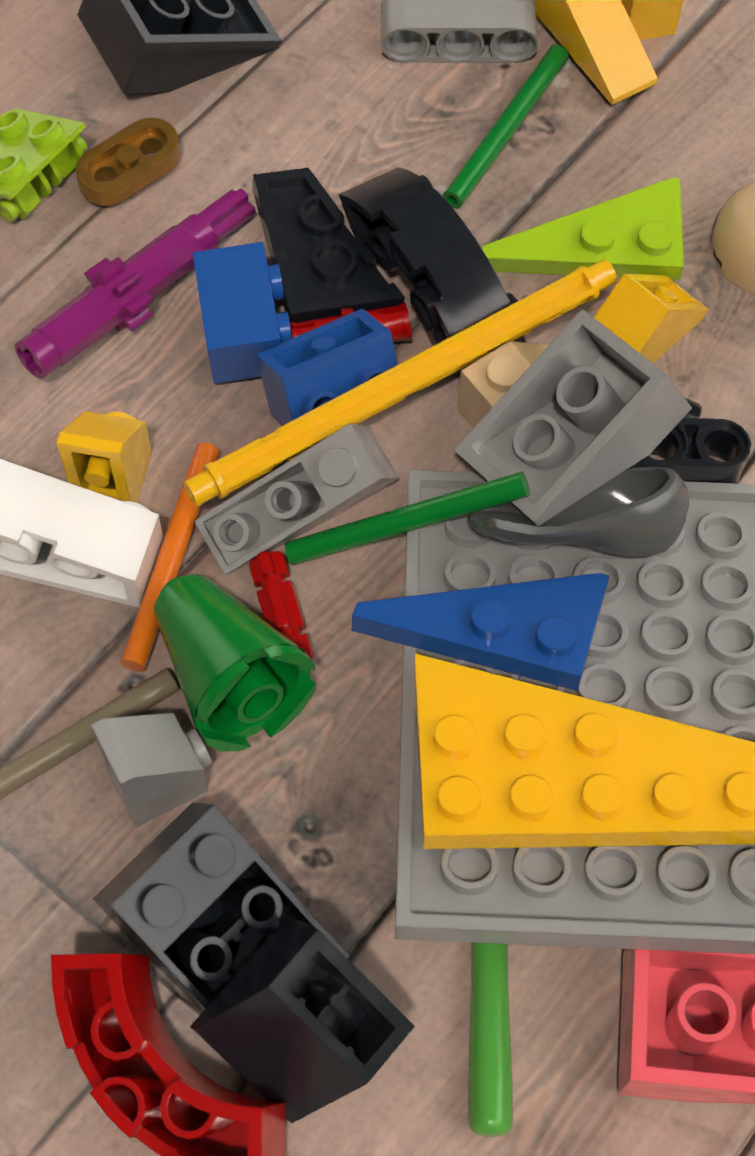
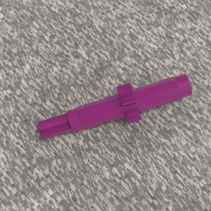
(124, 289)

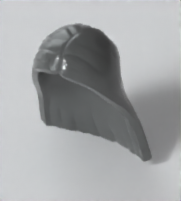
(626, 517)

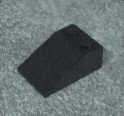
(175, 41)

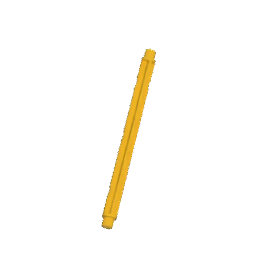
(399, 382)

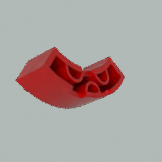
(141, 1073)

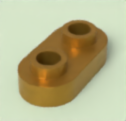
(124, 161)

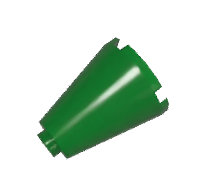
(230, 664)

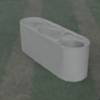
(458, 30)

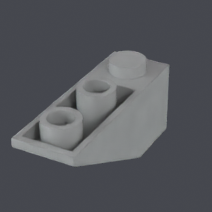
(297, 496)

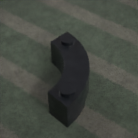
(424, 237)

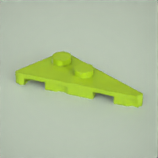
(630, 231)

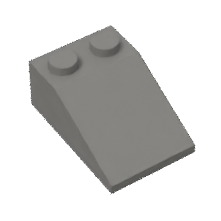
(575, 419)

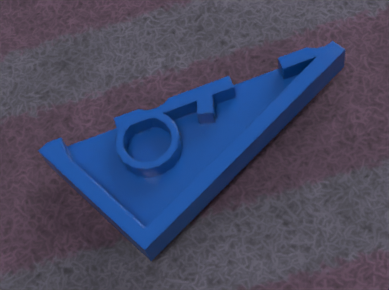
(516, 628)

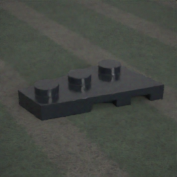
(315, 250)

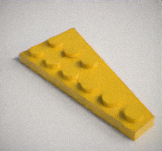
(562, 770)

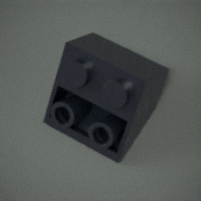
(302, 1022)

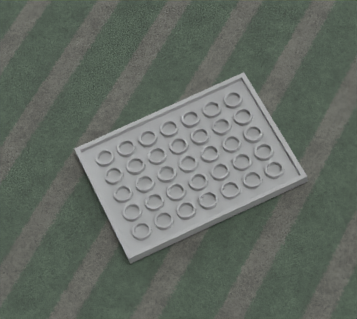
(666, 645)

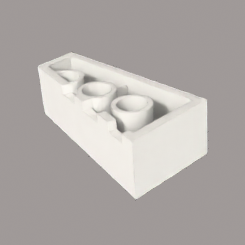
(75, 537)

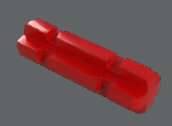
(278, 597)

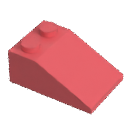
(688, 1026)

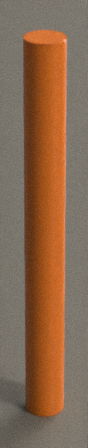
(166, 565)

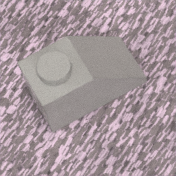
(152, 762)

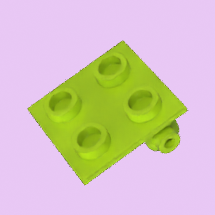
(33, 155)

